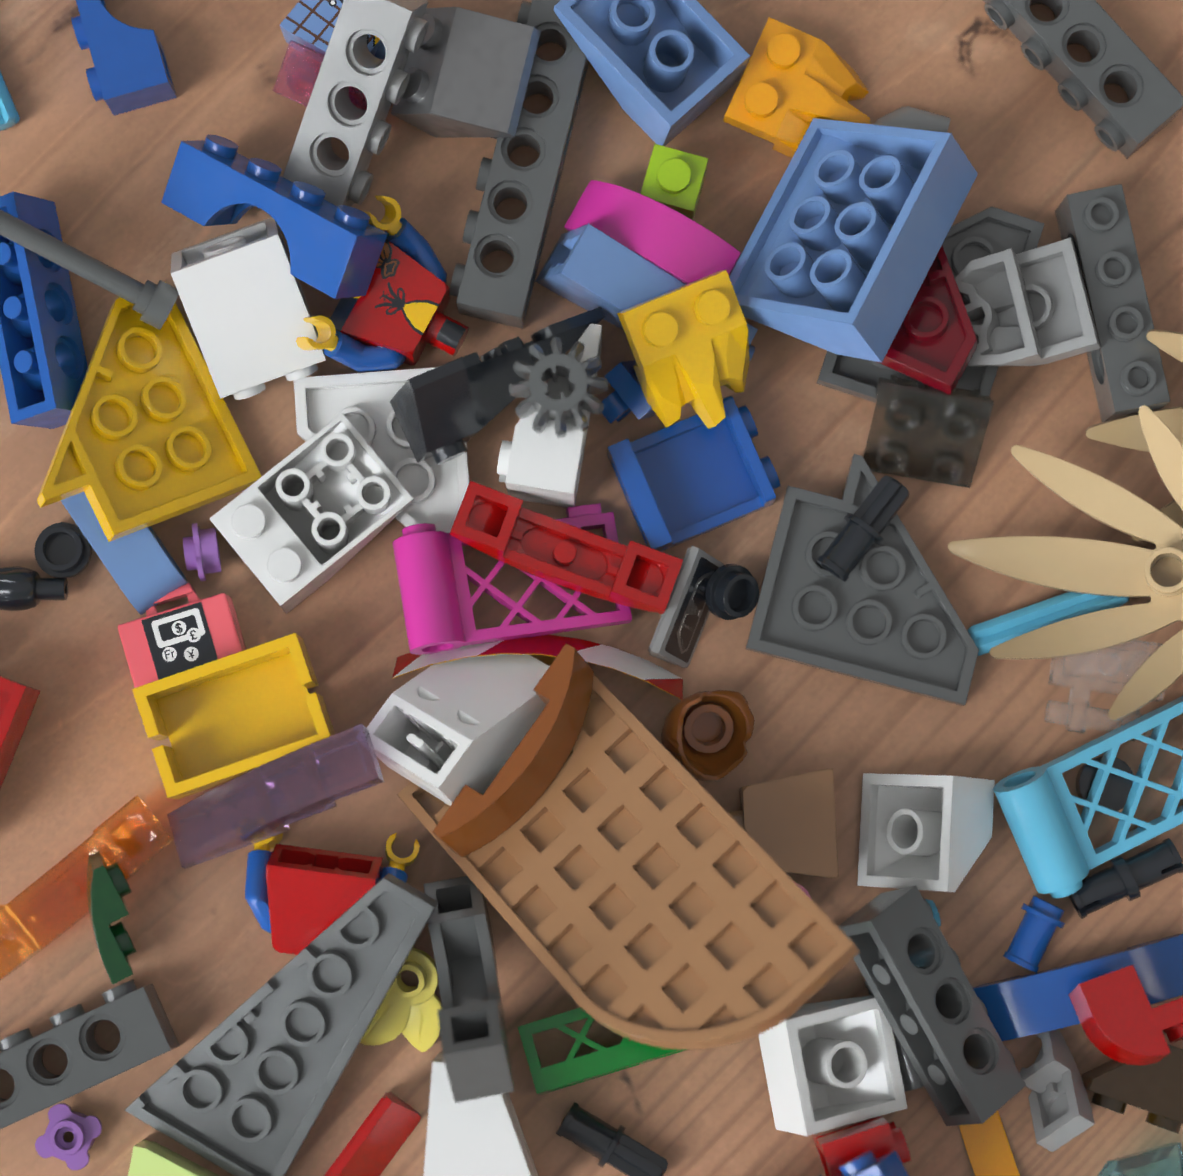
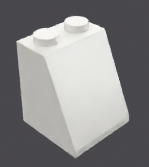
(246, 309)
(473, 1134)

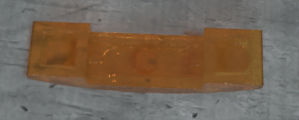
(60, 895)

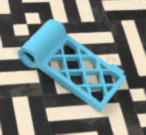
(1045, 813)

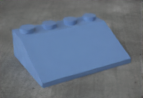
(852, 234)

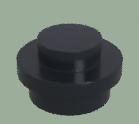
(62, 550)
(732, 592)

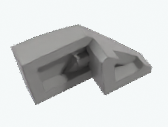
(1058, 1094)

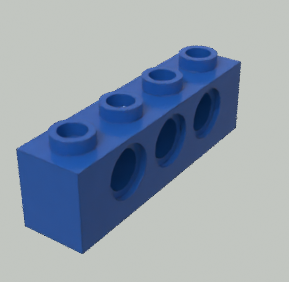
(38, 324)

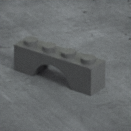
(469, 991)

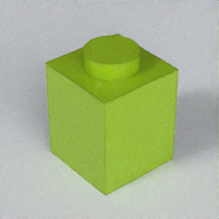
(675, 179)

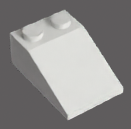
(542, 465)

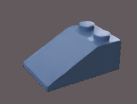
(656, 57)

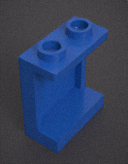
(693, 477)

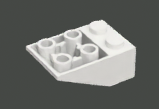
(312, 512)
(458, 722)

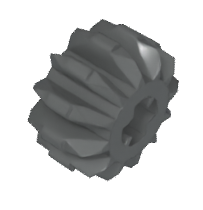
(537, 391)

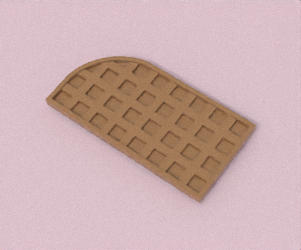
(650, 895)

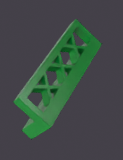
(587, 1066)

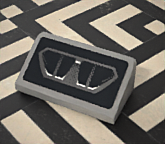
(686, 610)

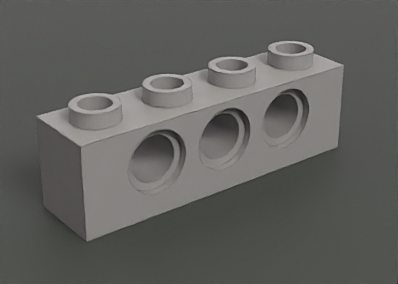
(330, 108)

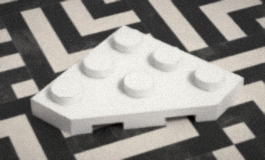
(366, 404)

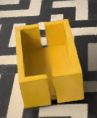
(233, 715)

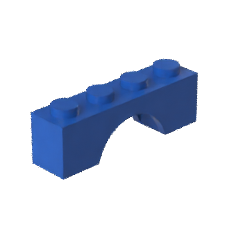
(127, 60)
(326, 242)

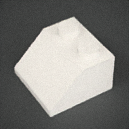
(832, 1066)

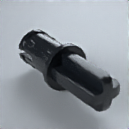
(864, 527)
(610, 1144)

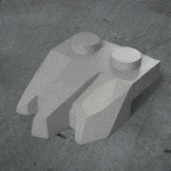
(1028, 306)

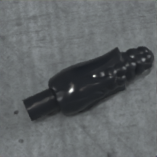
(23, 588)

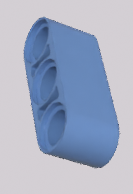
(134, 561)

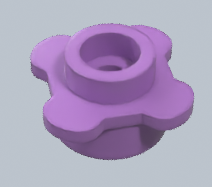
(202, 551)
(84, 1129)

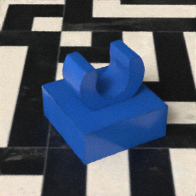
(627, 395)

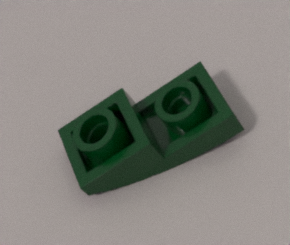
(106, 905)

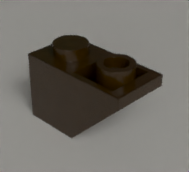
(1148, 1087)

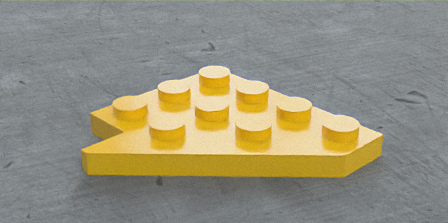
(147, 429)

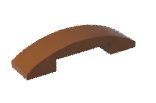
(532, 767)

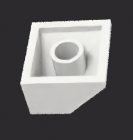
(922, 829)

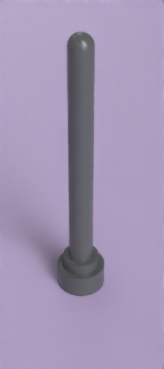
(149, 299)

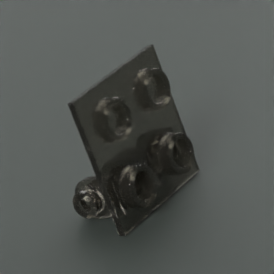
(927, 432)

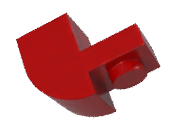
(1121, 1020)

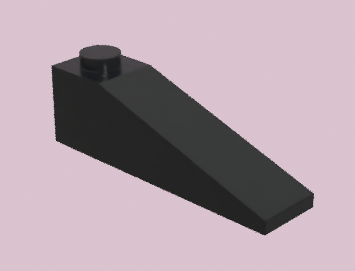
(462, 396)

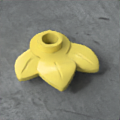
(409, 1008)

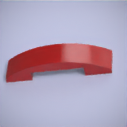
(565, 553)

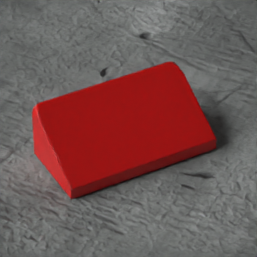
(377, 1139)

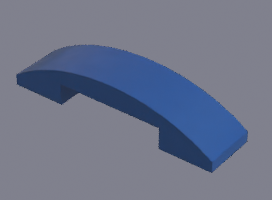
(1042, 1000)

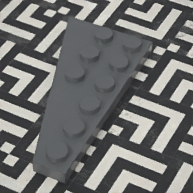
(274, 1062)

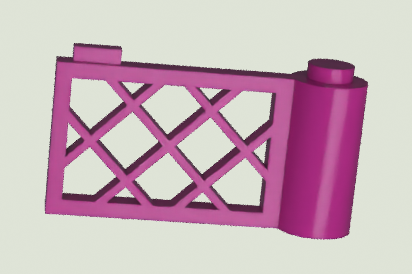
(439, 599)

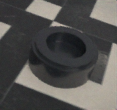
(1115, 790)

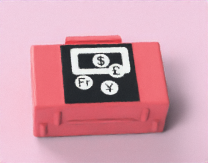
(180, 636)

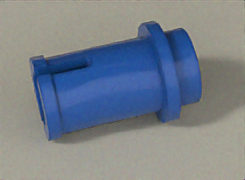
(1034, 933)

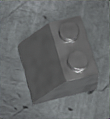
(468, 75)

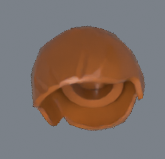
(709, 733)

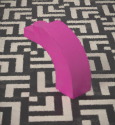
(653, 231)

